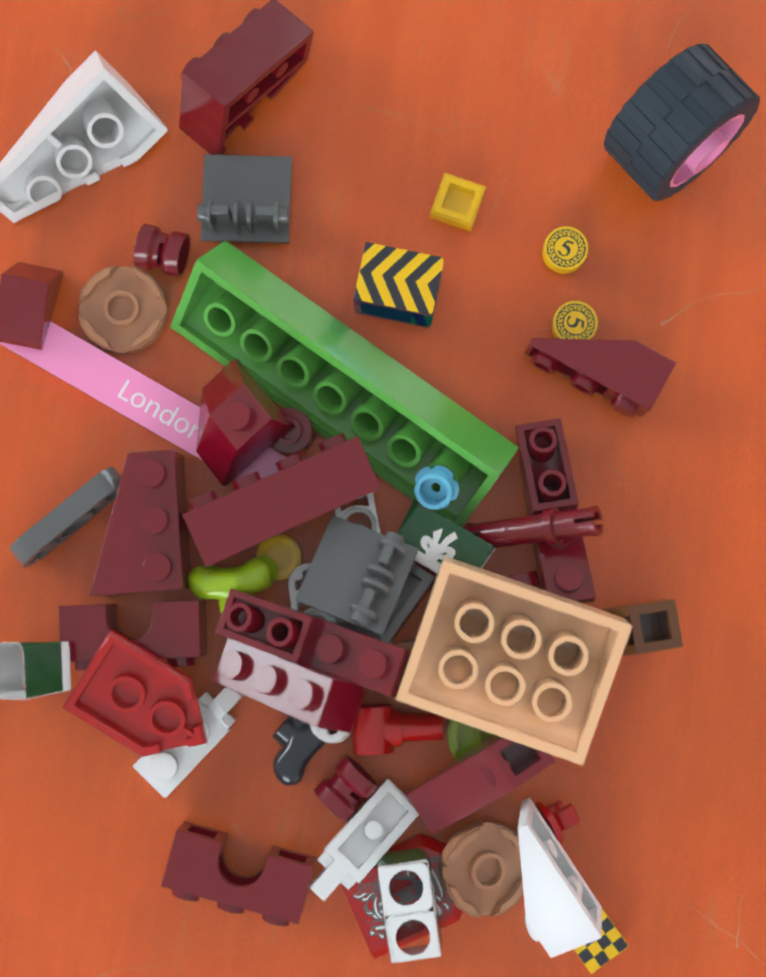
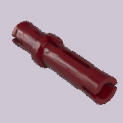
(549, 526)

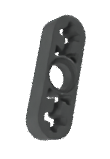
(67, 518)

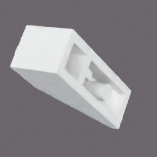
(556, 898)

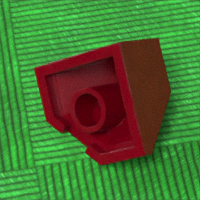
(236, 422)

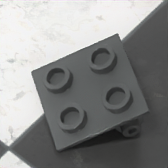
(246, 199)
(357, 574)

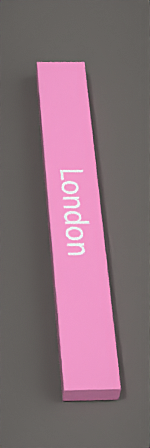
(128, 392)

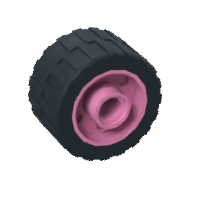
(680, 121)

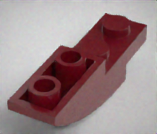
(551, 484)
(313, 642)

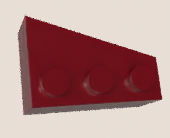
(239, 72)
(146, 532)

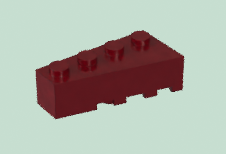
(281, 500)

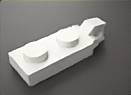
(172, 765)
(364, 839)

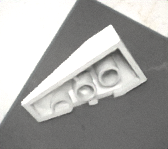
(79, 135)

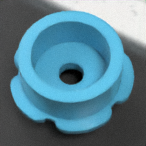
(427, 495)

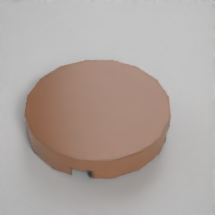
(123, 309)
(482, 869)

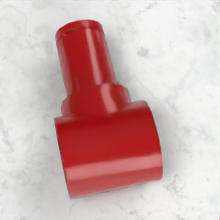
(382, 728)

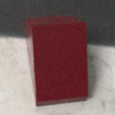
(27, 303)

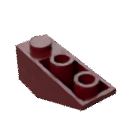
(615, 369)
(476, 780)

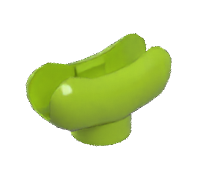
(216, 582)

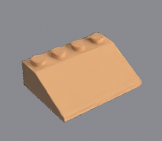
(513, 660)

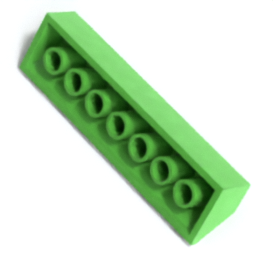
(337, 378)

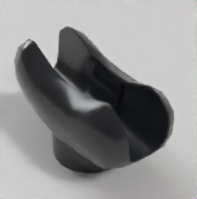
(297, 749)

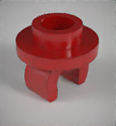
(558, 817)

